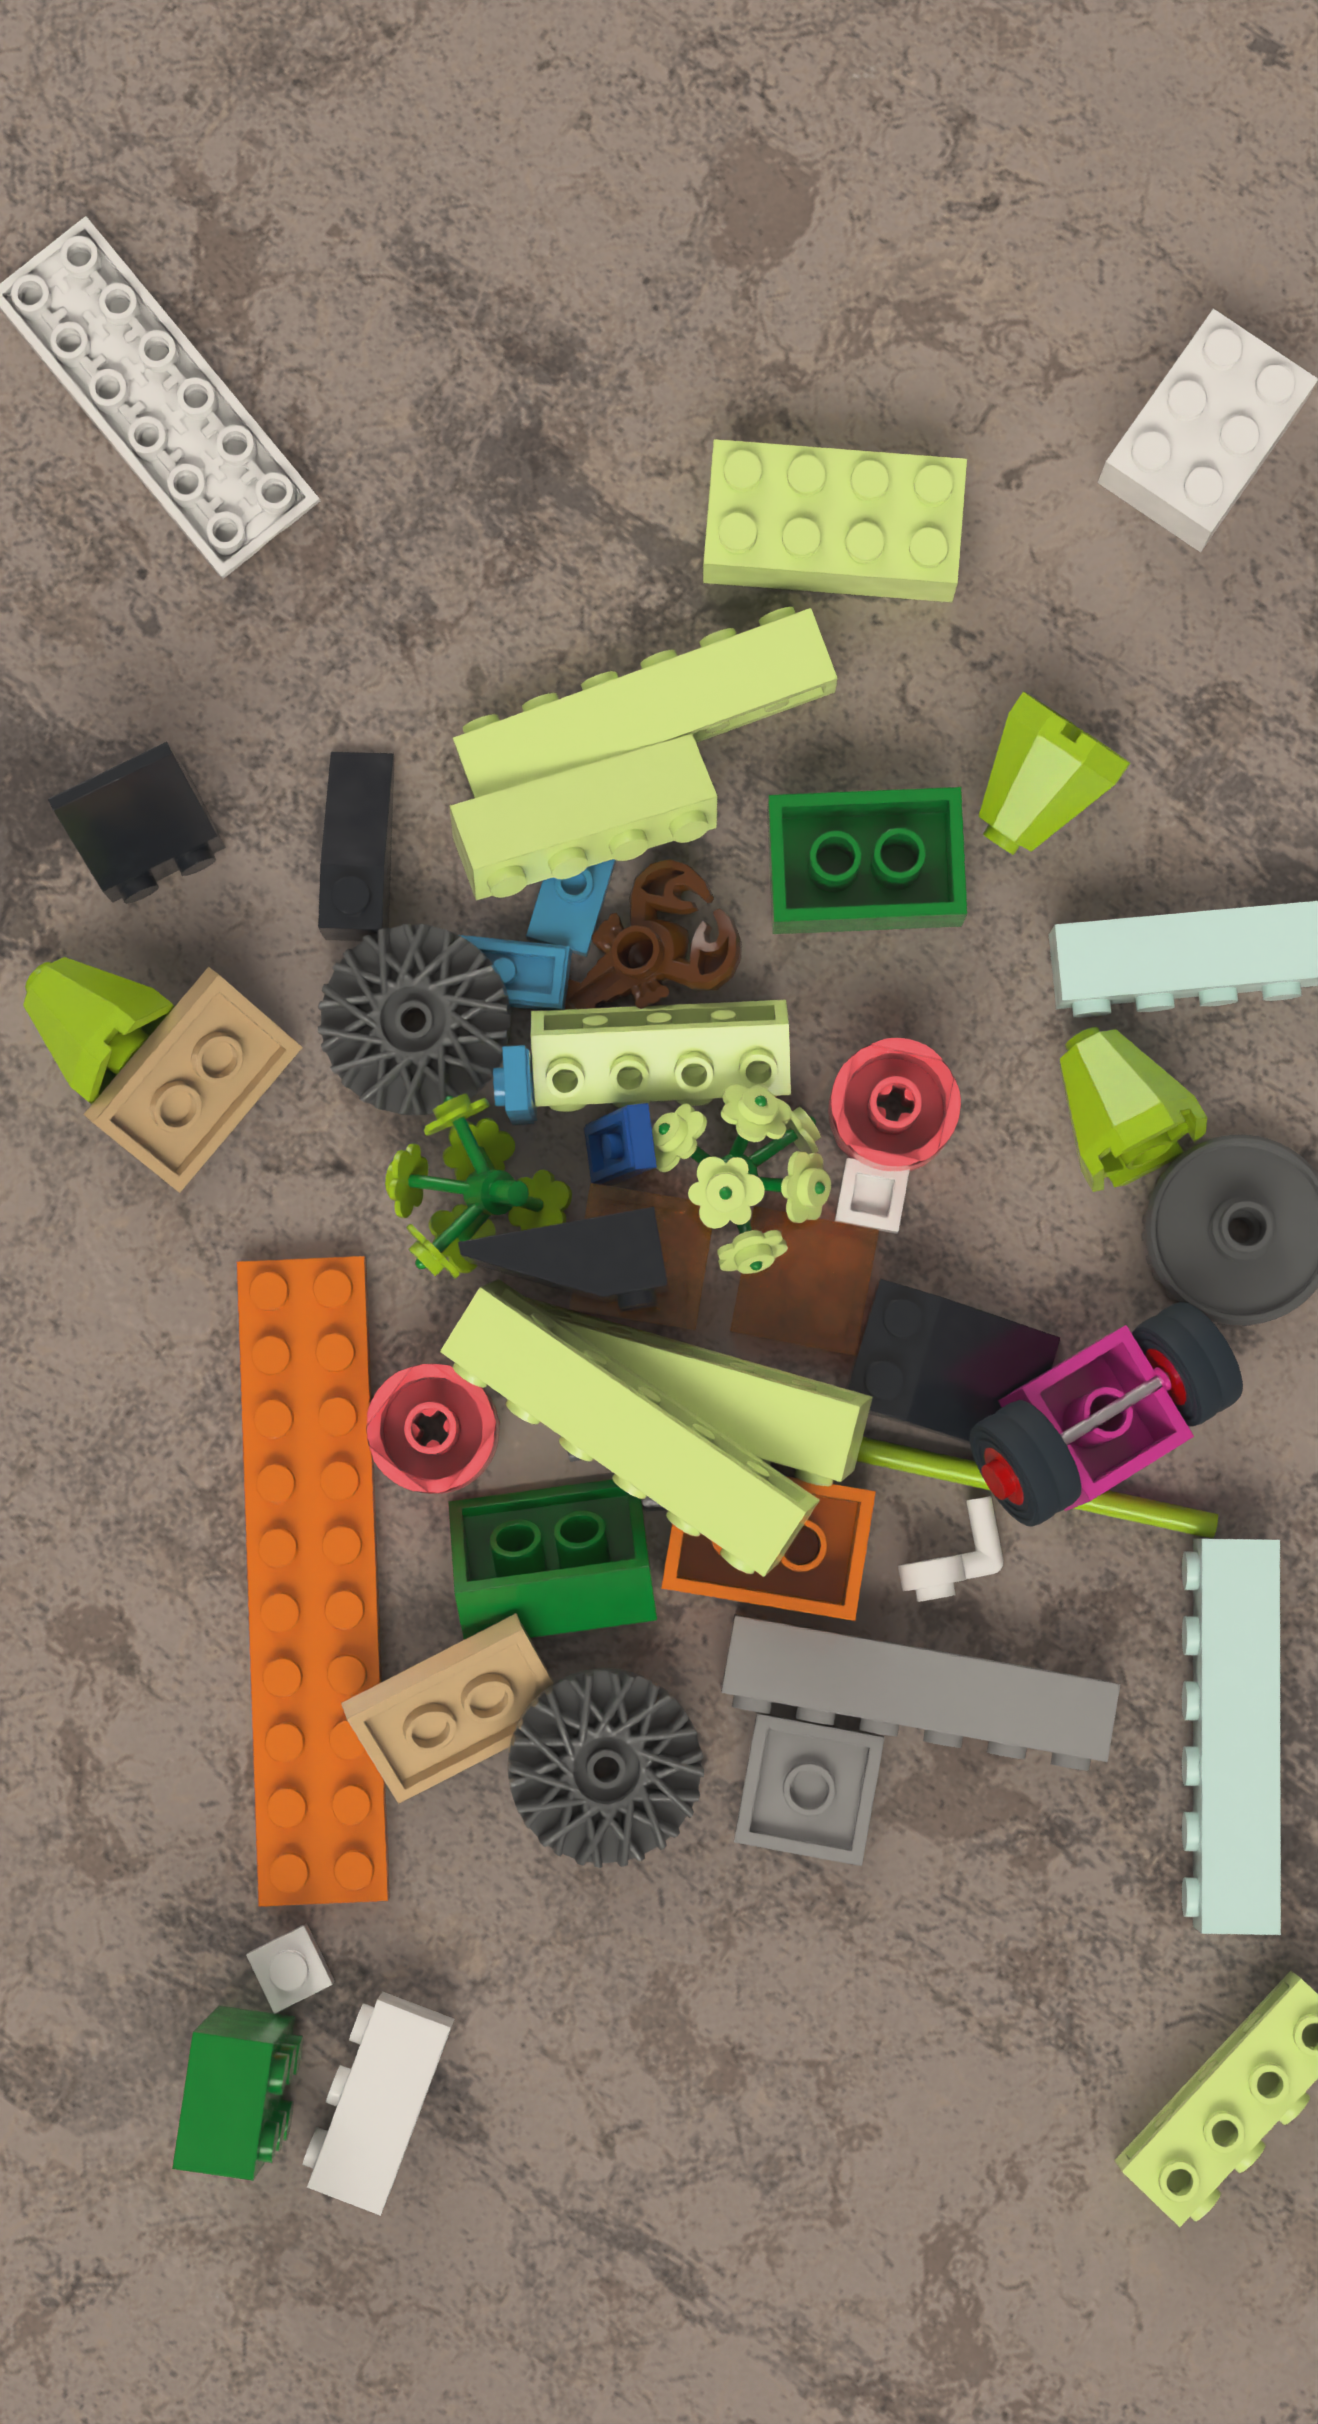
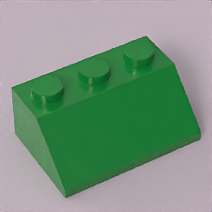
(553, 1558)

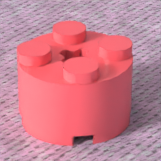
(925, 1088)
(396, 1436)

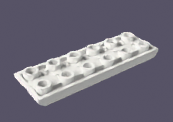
(154, 398)

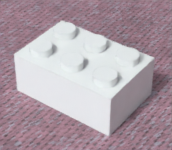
(1207, 430)

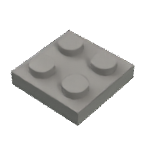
(809, 1789)

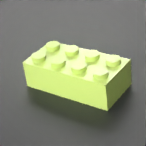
(834, 520)

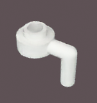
(937, 1576)

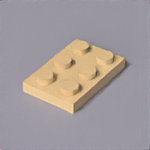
(193, 1080)
(449, 1708)

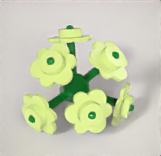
(732, 1182)

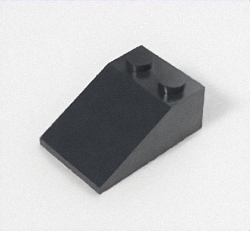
(139, 824)
(592, 1257)
(942, 1360)

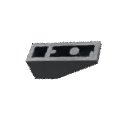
(356, 846)

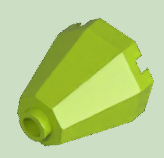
(1043, 776)
(91, 1020)
(1124, 1108)

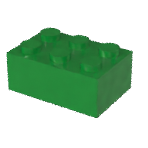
(866, 860)
(235, 2093)

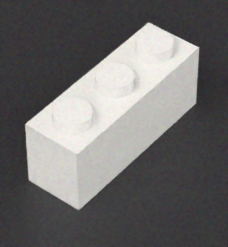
(377, 2101)

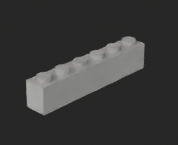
(920, 1689)

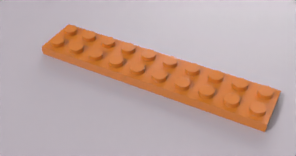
(311, 1578)

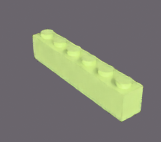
(699, 693)
(757, 1406)
(629, 1428)

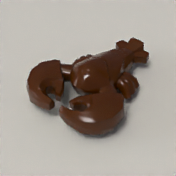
(656, 949)

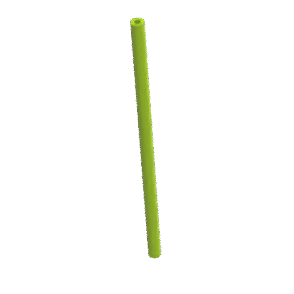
(1109, 1503)

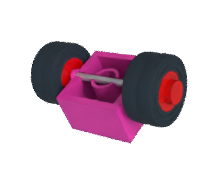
(1105, 1413)

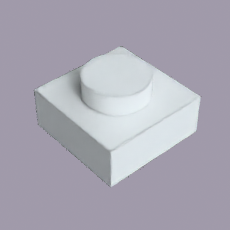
(871, 1197)
(290, 1968)

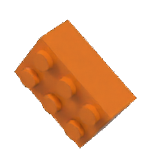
(815, 1575)

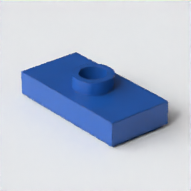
(620, 1145)

